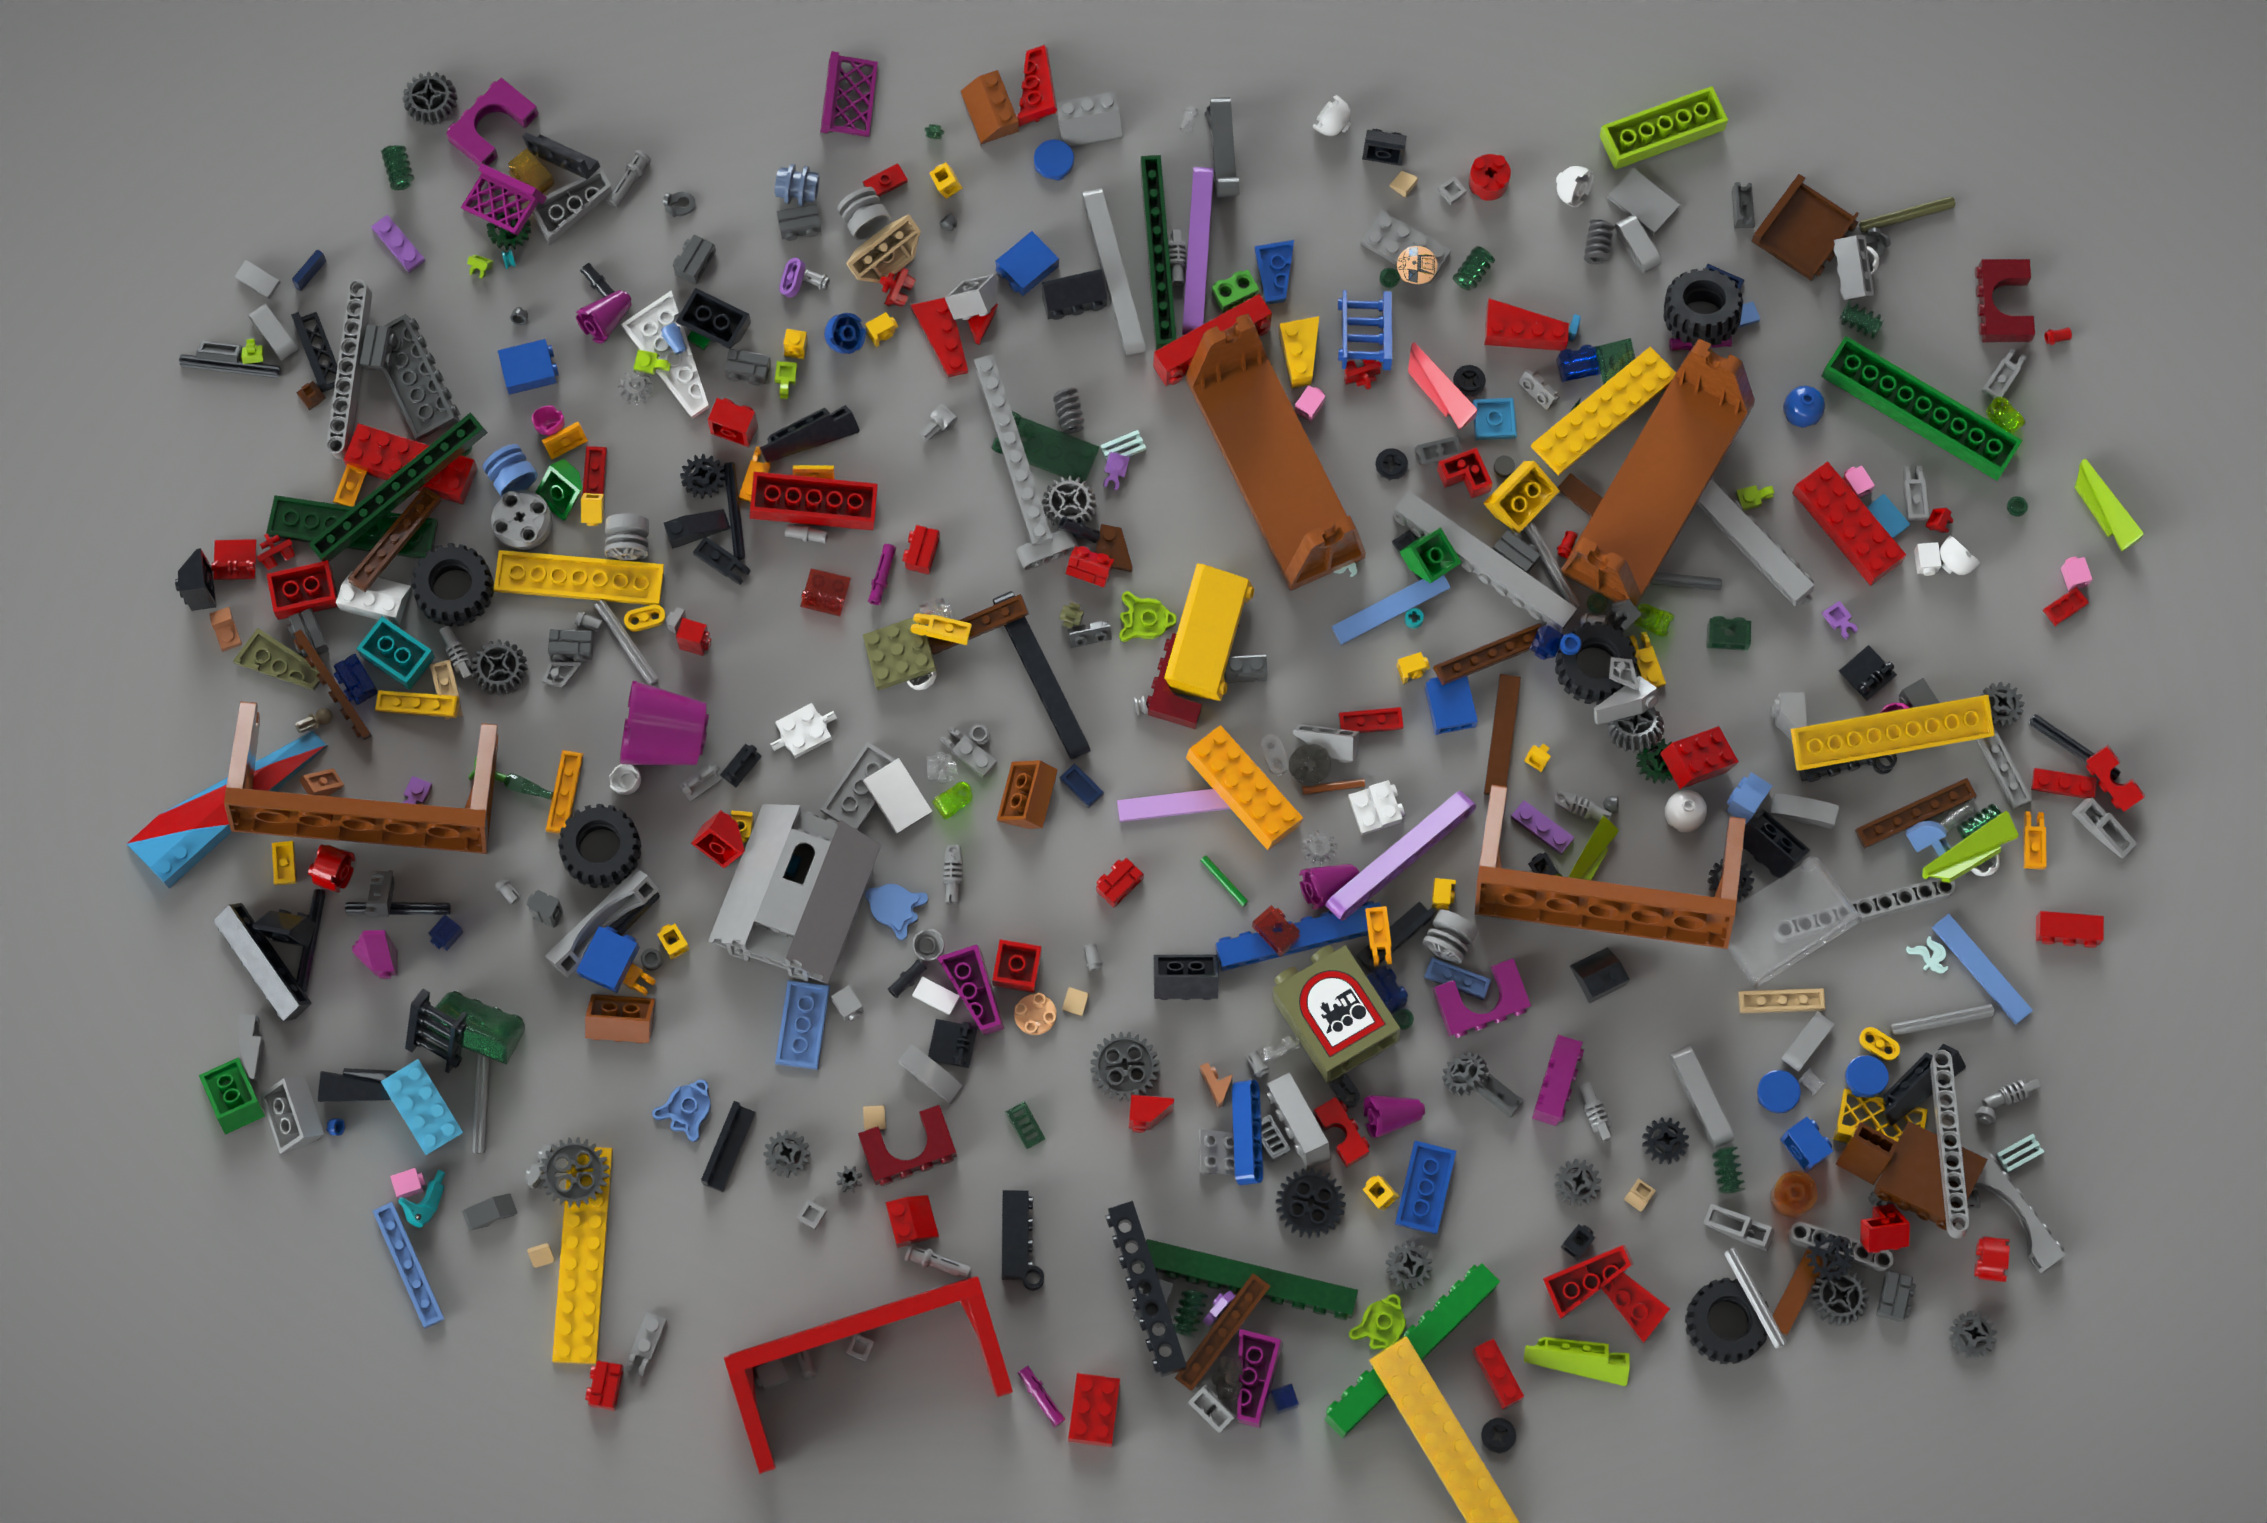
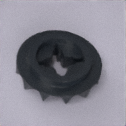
(1469, 372)
(1399, 459)
(1500, 1425)

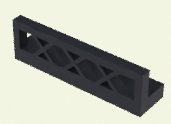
(561, 155)
(310, 350)
(1400, 933)
(727, 1147)

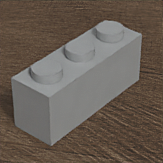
(1853, 267)

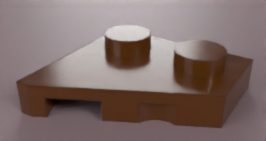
(1114, 545)

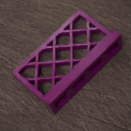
(831, 95)
(508, 184)

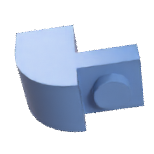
(1928, 833)

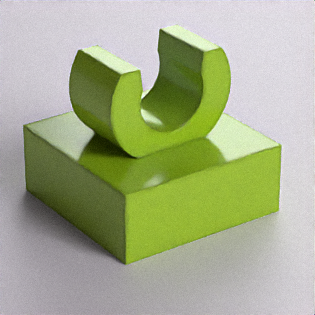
(480, 263)
(252, 353)

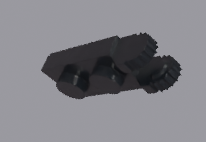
(720, 559)

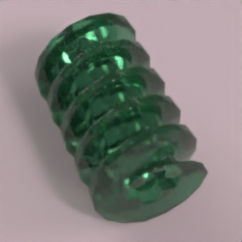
(397, 167)
(1472, 267)
(1861, 319)
(1974, 823)
(1727, 1171)
(1188, 1312)

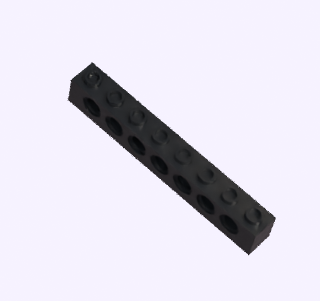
(1127, 1214)

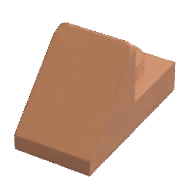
(225, 629)
(321, 783)
(1217, 1088)

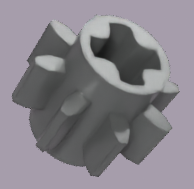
(846, 1173)

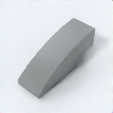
(1804, 810)
(2104, 827)
(250, 1044)
(930, 1073)
(1739, 1227)

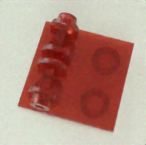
(825, 592)

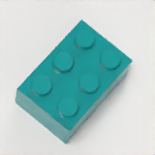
(395, 653)

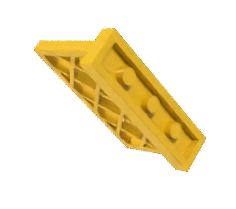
(1844, 1132)

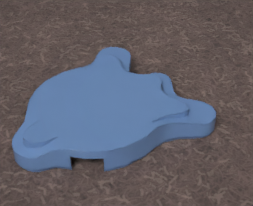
(894, 907)
(687, 1108)

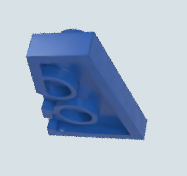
(1274, 269)

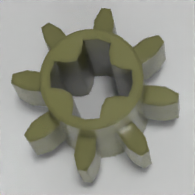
(1071, 615)

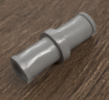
(806, 533)

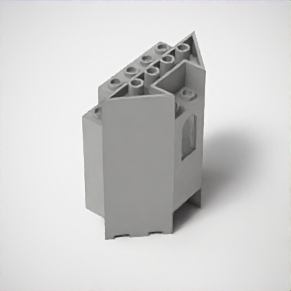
(788, 921)

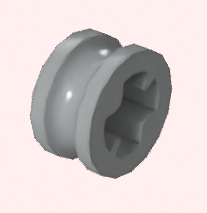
(1140, 705)

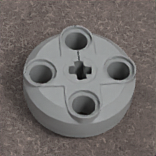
(521, 520)

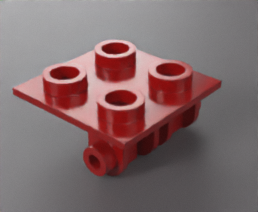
(234, 559)

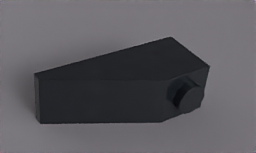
(695, 527)

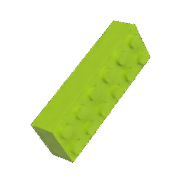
(1663, 127)

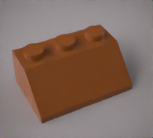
(990, 107)
(1027, 794)
(619, 1018)

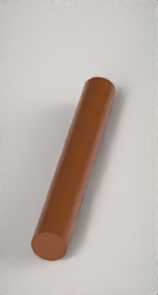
(1333, 786)

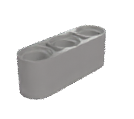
(1638, 243)
(273, 332)
(1034, 556)
(1807, 1041)

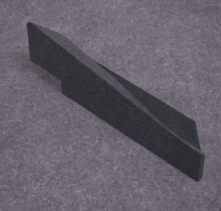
(810, 432)
(353, 1085)
(1916, 1085)

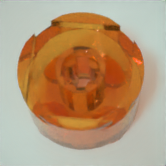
(1805, 1196)

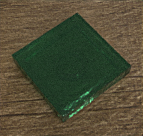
(1614, 357)

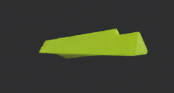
(2106, 507)
(1594, 850)
(1973, 850)
(1580, 1358)

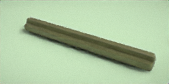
(1907, 214)

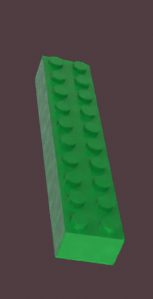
(1921, 408)
(1425, 1337)

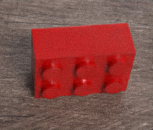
(302, 589)
(1699, 757)
(1094, 1410)

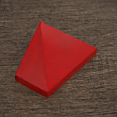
(980, 324)

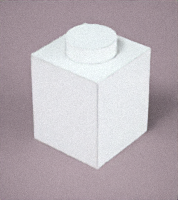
(1927, 558)

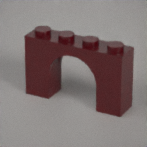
(1994, 324)
(1165, 703)
(886, 1167)

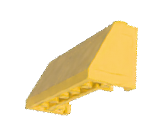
(1207, 633)

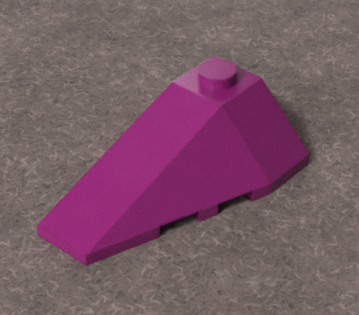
(377, 953)

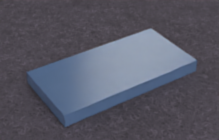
(802, 1024)

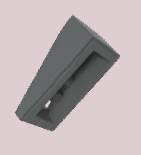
(1281, 1140)

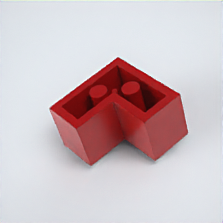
(1467, 468)
(1884, 1230)

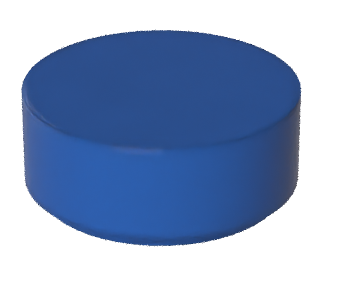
(1570, 644)

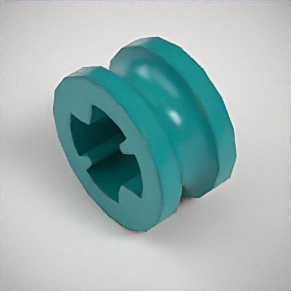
(508, 259)
(1419, 614)

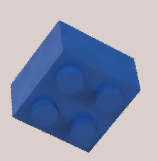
(1807, 1144)

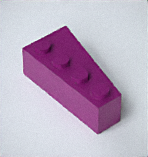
(972, 982)
(1557, 1080)
(1259, 1361)

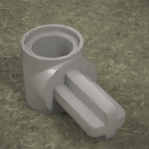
(941, 419)

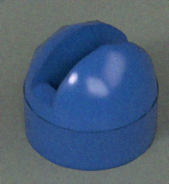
(340, 1126)

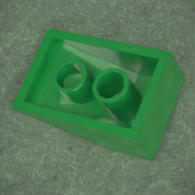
(231, 1095)

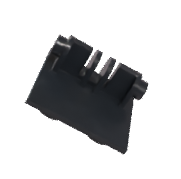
(1868, 672)
(952, 1043)

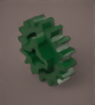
(505, 237)
(1651, 760)

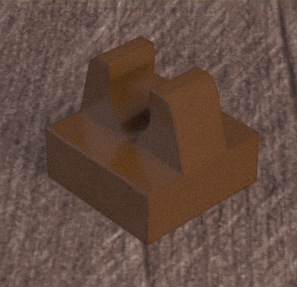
(311, 395)

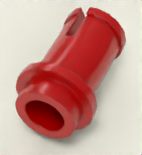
(2052, 337)
(1567, 544)

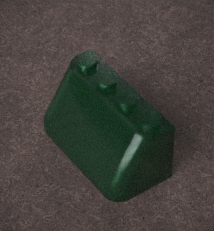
(487, 1029)

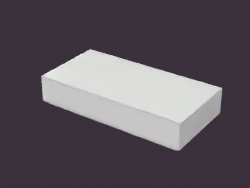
(936, 996)

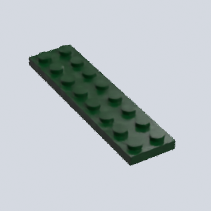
(307, 519)

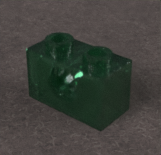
(1719, 640)

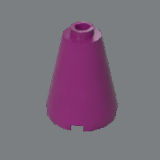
(603, 315)
(1325, 881)
(1390, 1113)

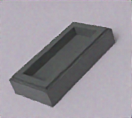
(219, 351)

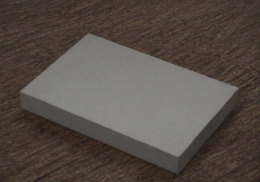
(1644, 200)

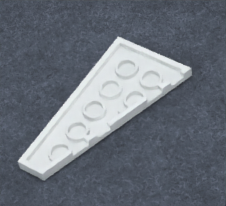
(683, 377)

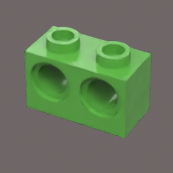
(1237, 294)

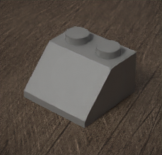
(973, 297)
(1789, 711)

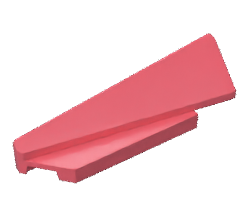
(1440, 388)

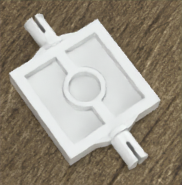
(803, 730)

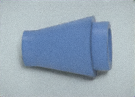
(673, 336)

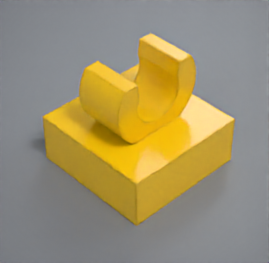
(1538, 757)

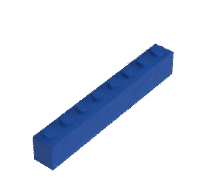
(1314, 933)

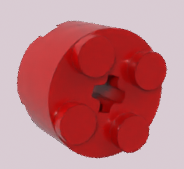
(1485, 167)
(332, 868)
(1993, 1258)

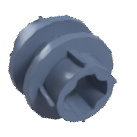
(795, 184)

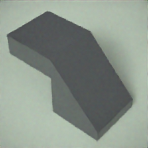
(488, 1211)

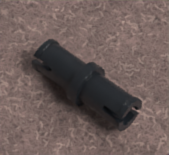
(597, 281)
(1079, 529)
(907, 978)

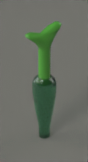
(518, 784)

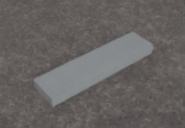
(2004, 771)

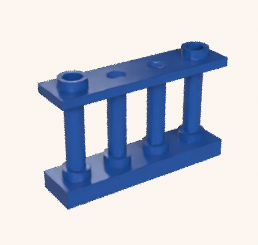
(1385, 322)

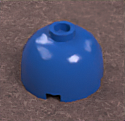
(845, 333)
(1804, 406)

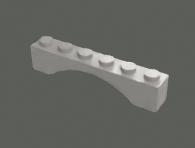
(628, 895)
(2040, 1245)

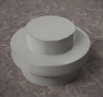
(979, 734)
(1985, 1115)

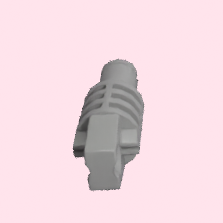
(1177, 257)
(456, 653)
(1580, 806)
(952, 873)
(2011, 1093)
(1595, 1111)

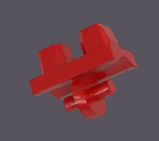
(902, 280)
(1362, 375)
(267, 556)

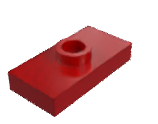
(886, 180)
(2065, 606)

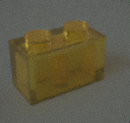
(530, 171)

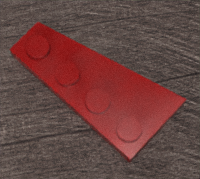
(1038, 88)
(942, 334)
(1636, 1305)

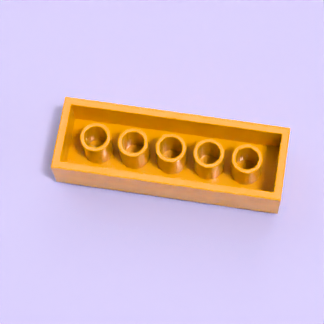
(1244, 787)

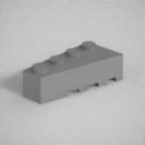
(570, 204)
(1298, 1121)

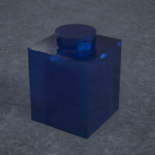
(1546, 642)
(445, 933)
(1284, 1398)

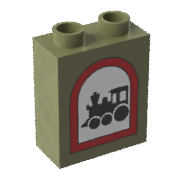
(1335, 1012)

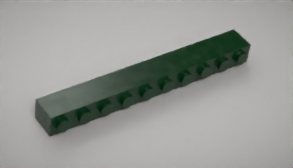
(1158, 250)
(398, 488)
(1233, 1274)

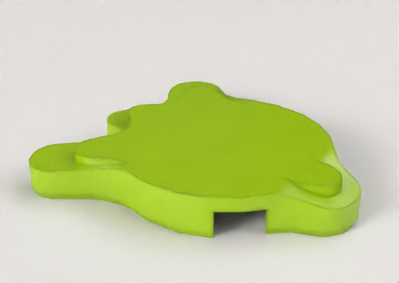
(1145, 618)
(1381, 1323)

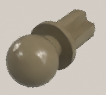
(322, 716)

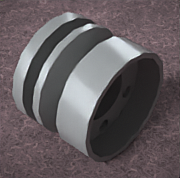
(863, 213)
(626, 537)
(1450, 936)

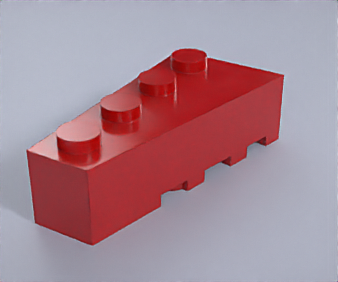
(1522, 328)
(1580, 1282)

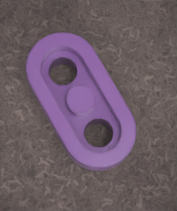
(792, 277)

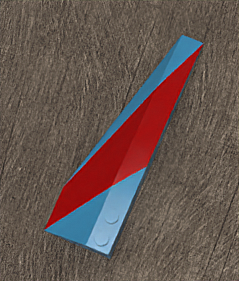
(197, 825)

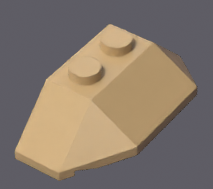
(886, 251)

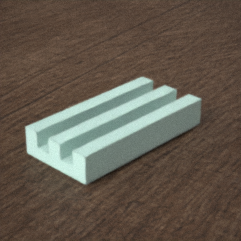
(1120, 440)
(2035, 1144)

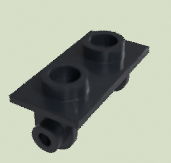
(741, 765)

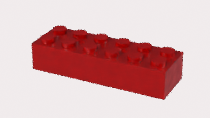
(1175, 358)
(386, 453)
(813, 501)
(1849, 523)

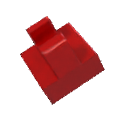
(1939, 519)

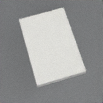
(897, 795)

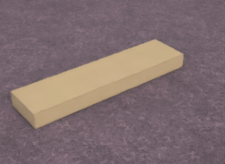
(1781, 1000)

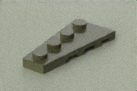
(276, 660)

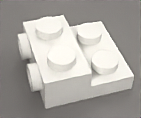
(1376, 807)

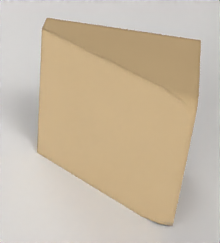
(1404, 183)
(1075, 1001)
(874, 1117)
(1639, 1195)
(541, 1255)

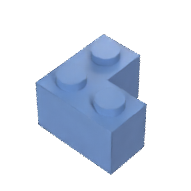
(1747, 799)

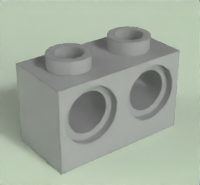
(1212, 1408)

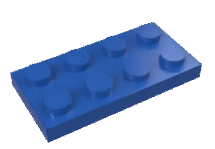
(1425, 1187)

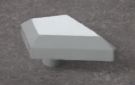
(1623, 672)
(560, 673)

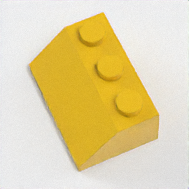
(1521, 496)

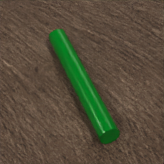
(1224, 881)

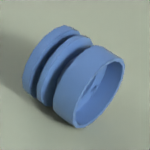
(509, 469)

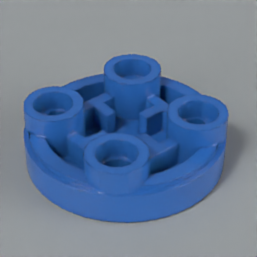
(1053, 159)
(1866, 1076)
(1778, 1091)

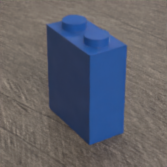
(1026, 263)
(528, 366)
(1450, 705)
(608, 958)

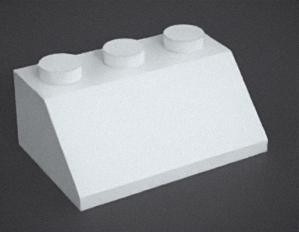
(381, 599)

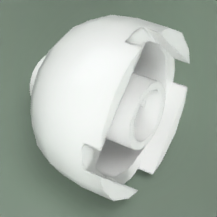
(1333, 118)
(1573, 184)
(1957, 557)
(1686, 810)

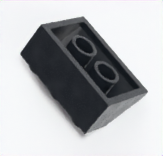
(1074, 294)
(714, 319)
(196, 582)
(1773, 844)
(1185, 977)

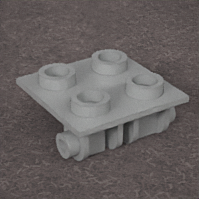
(1216, 1152)

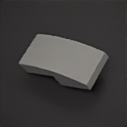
(257, 279)
(533, 1174)

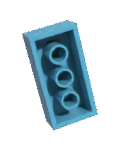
(422, 1106)

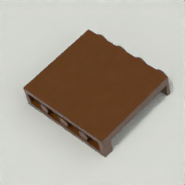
(1804, 229)
(1914, 1175)

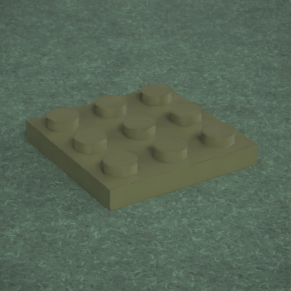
(898, 654)

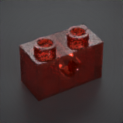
(1279, 942)

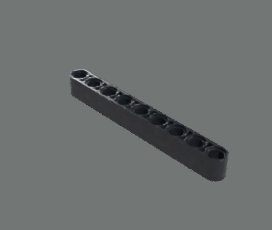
(1046, 684)

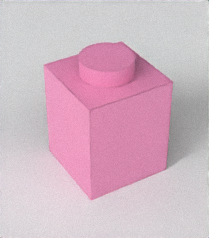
(1310, 403)
(1858, 481)
(2076, 573)
(408, 1183)

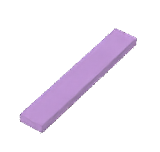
(1170, 805)

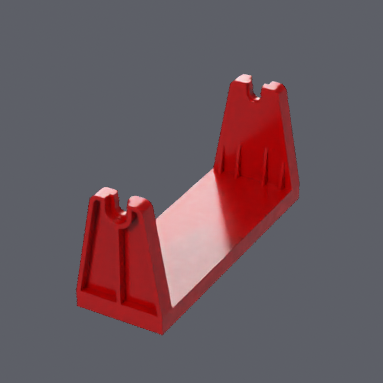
(741, 1363)

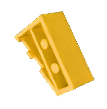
(1299, 347)

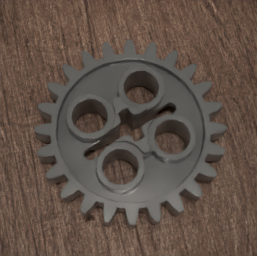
(1127, 1085)
(571, 1153)

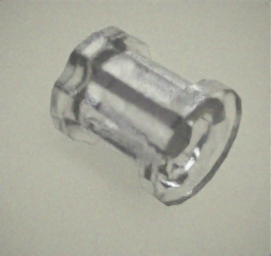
(1811, 1081)

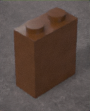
(1866, 1153)

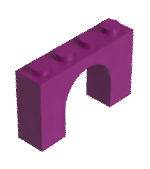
(498, 98)
(1511, 1000)

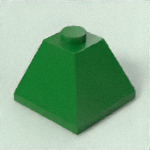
(560, 488)
(1431, 556)

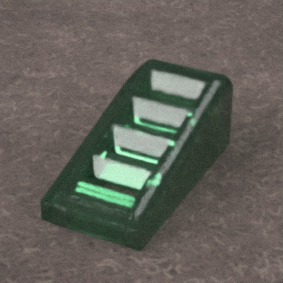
(1031, 1121)

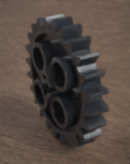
(1304, 1221)

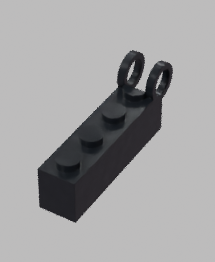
(1832, 770)
(1015, 1238)

